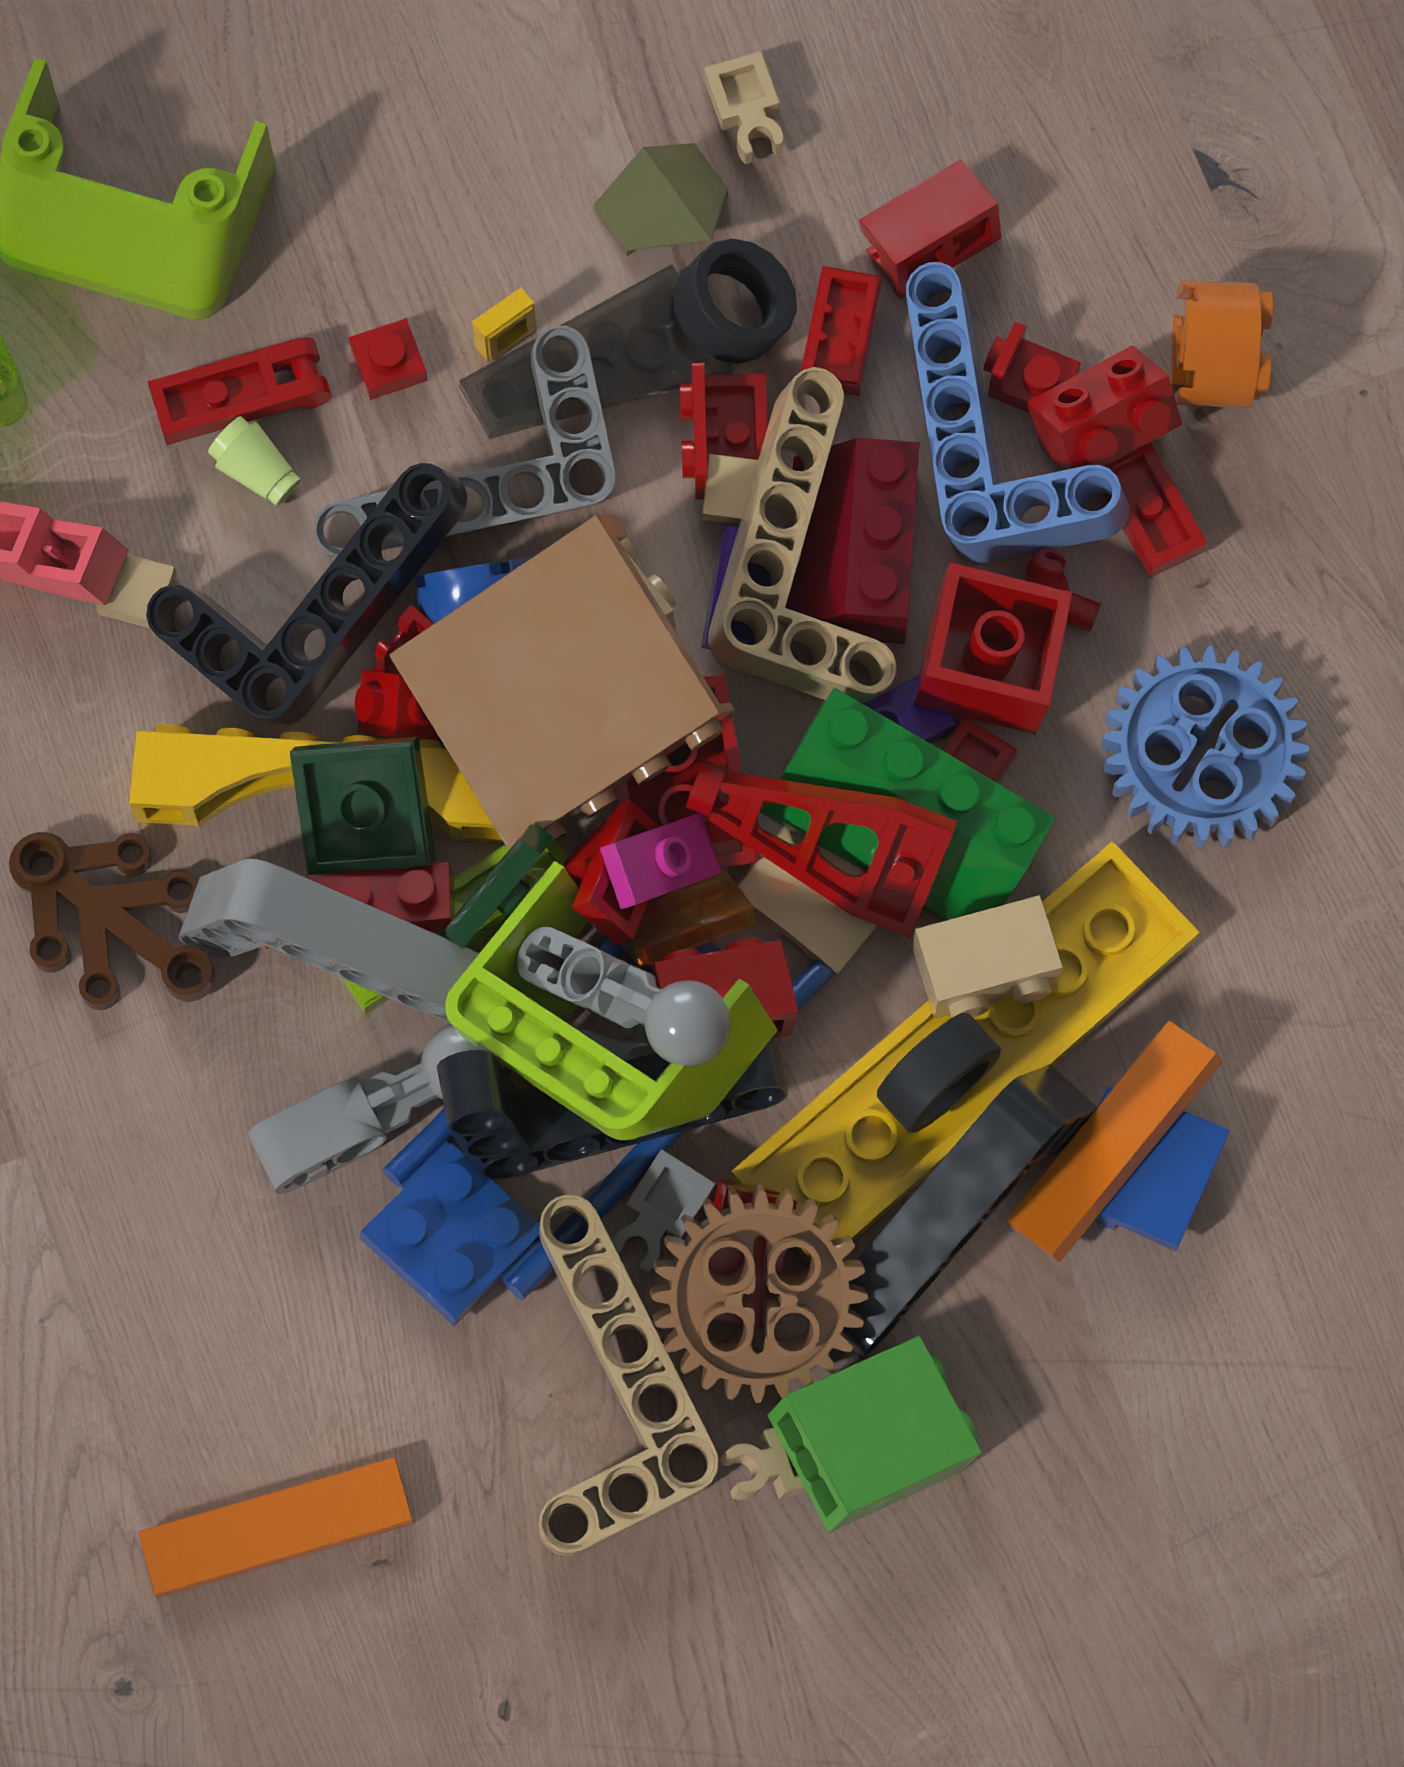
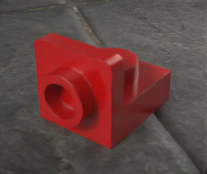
(1024, 369)

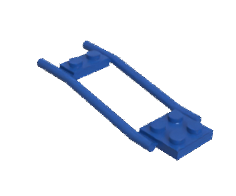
(463, 1234)

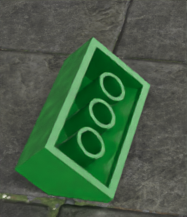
(868, 753)

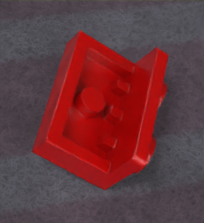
(726, 418)

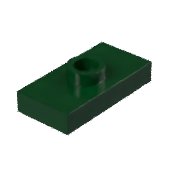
(502, 886)

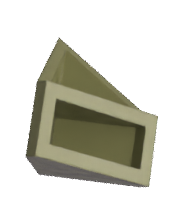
(663, 199)

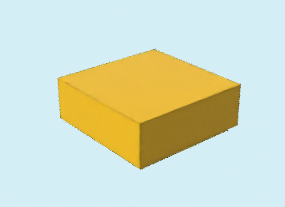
(504, 325)

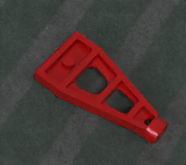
(903, 865)

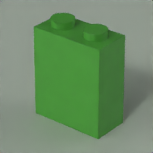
(875, 1433)

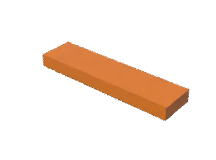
(1114, 1141)
(275, 1527)

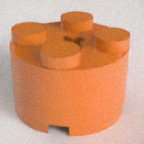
(1220, 344)

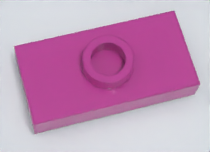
(660, 860)

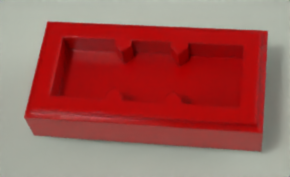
(842, 325)

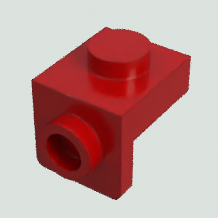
(389, 707)

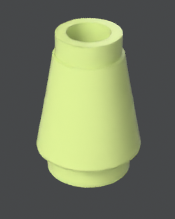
(254, 461)

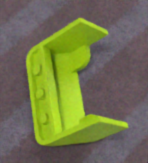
(117, 240)
(530, 1035)

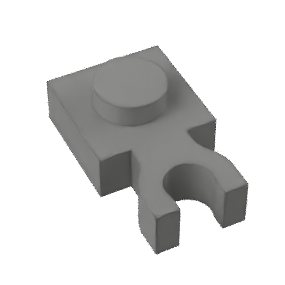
(662, 1199)

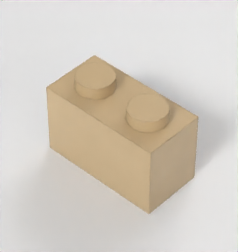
(988, 958)

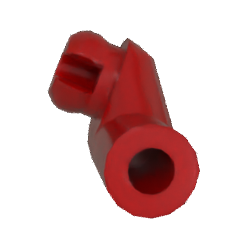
(1047, 570)

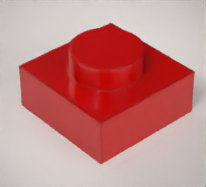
(388, 359)

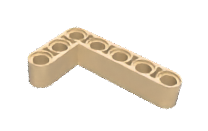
(779, 554)
(629, 1382)

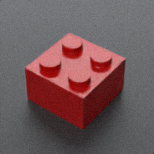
(993, 648)

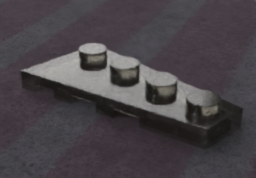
(633, 354)

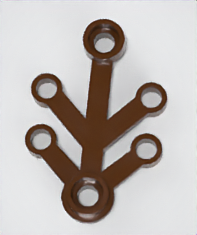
(104, 909)

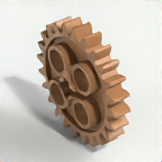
(700, 1295)

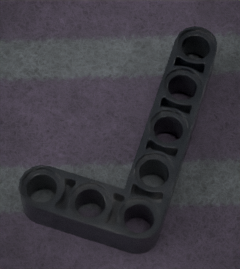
(320, 609)
(1020, 1127)
(527, 1131)

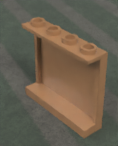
(560, 684)

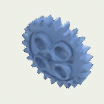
(1253, 776)

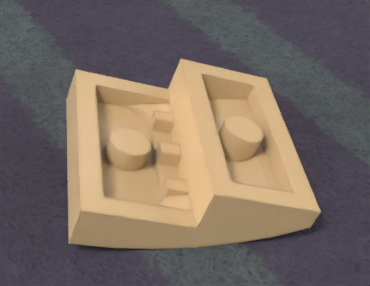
(803, 914)

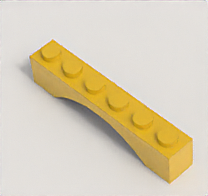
(197, 776)

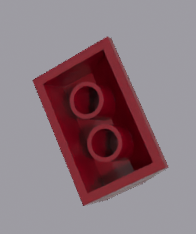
(860, 540)

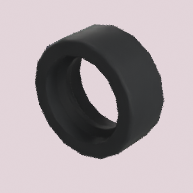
(707, 325)
(938, 1072)

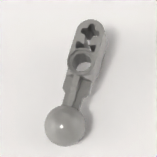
(682, 1021)
(348, 1118)

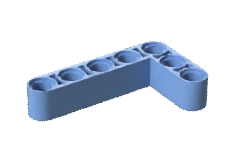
(971, 440)

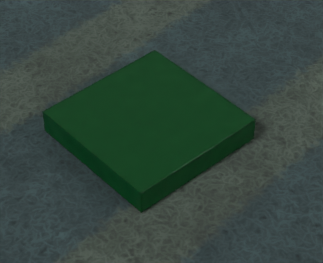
(363, 805)

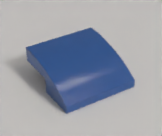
(1168, 1182)

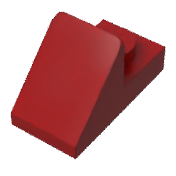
(596, 894)

